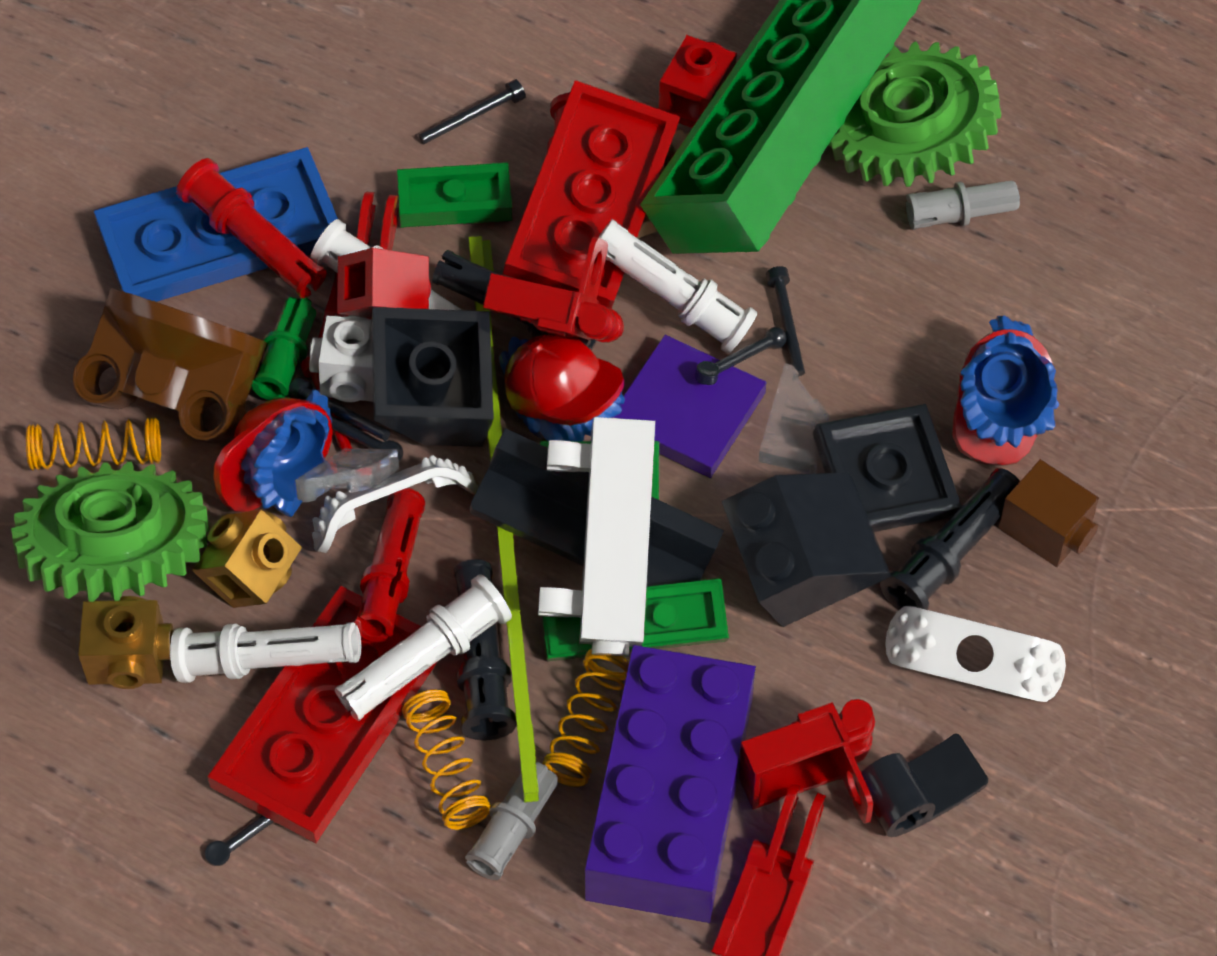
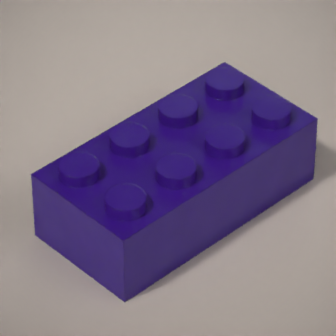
(670, 784)

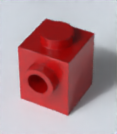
(694, 78)
(382, 280)

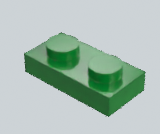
(454, 195)

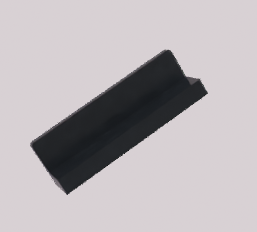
(552, 513)

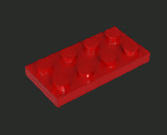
(594, 172)
(300, 742)

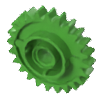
(919, 116)
(110, 531)

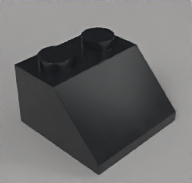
(433, 374)
(805, 542)

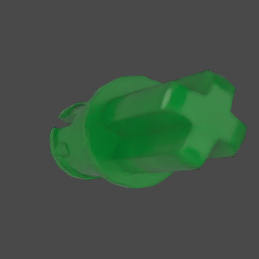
(284, 349)

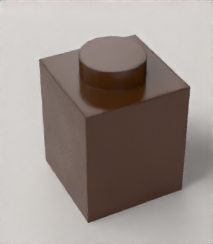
(1050, 514)

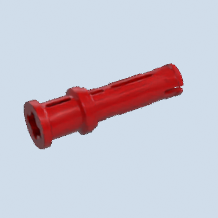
(233, 213)

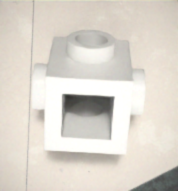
(344, 359)

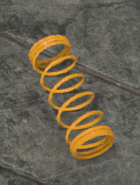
(34, 445)
(567, 760)
(466, 802)

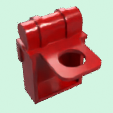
(559, 309)
(811, 754)

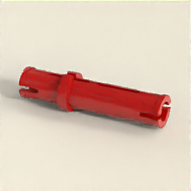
(386, 580)

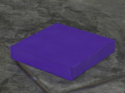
(691, 419)

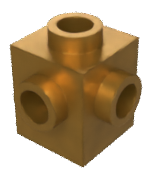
(247, 557)
(124, 642)

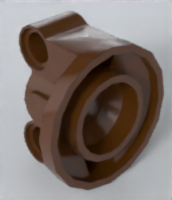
(170, 362)

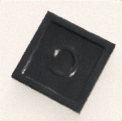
(893, 465)

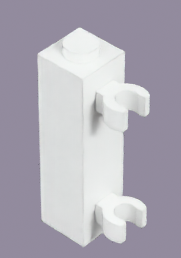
(615, 534)

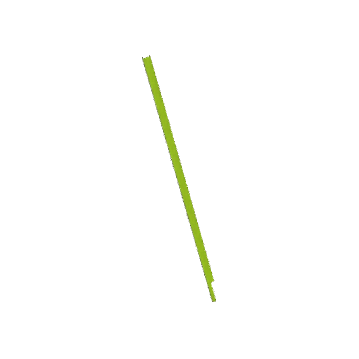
(482, 255)

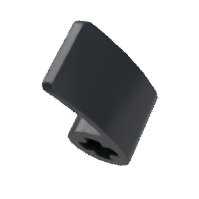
(924, 788)

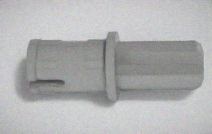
(960, 203)
(509, 825)

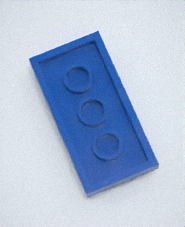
(171, 249)

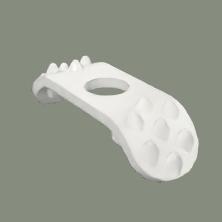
(340, 509)
(1019, 666)

